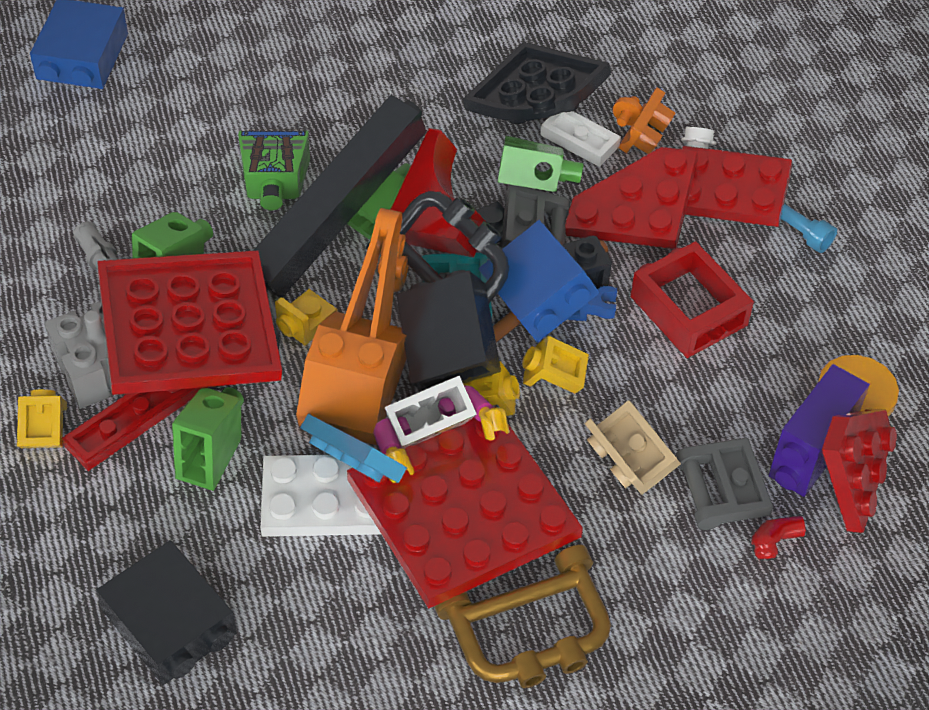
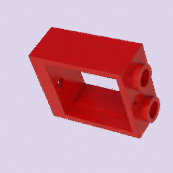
(706, 329)

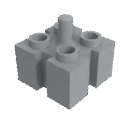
(82, 353)

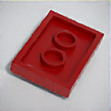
(739, 186)

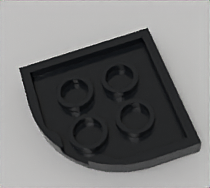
(536, 84)

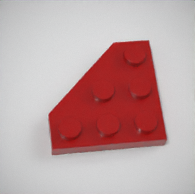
(639, 202)
(857, 462)

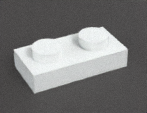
(581, 136)

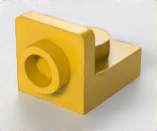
(302, 316)
(555, 363)
(499, 389)
(40, 420)

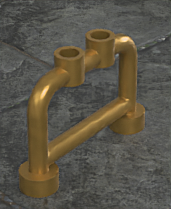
(529, 665)

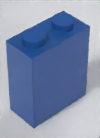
(79, 43)
(542, 281)

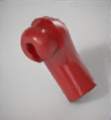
(773, 531)

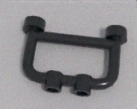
(458, 214)

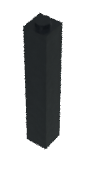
(339, 193)

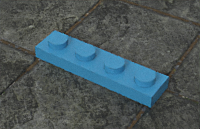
(352, 451)

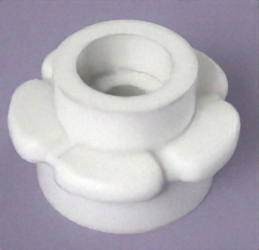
(698, 137)

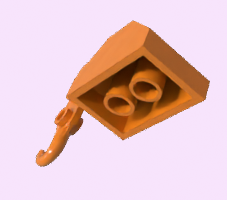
(358, 360)

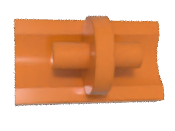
(630, 112)

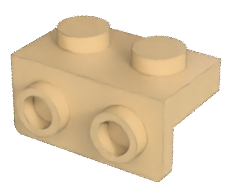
(633, 446)

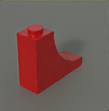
(432, 172)

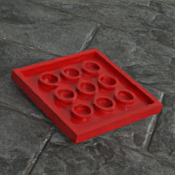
(187, 322)
(466, 511)

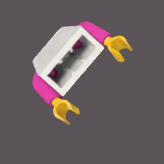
(432, 413)

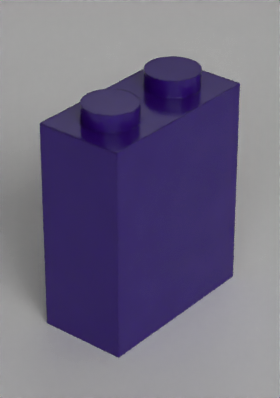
(799, 450)

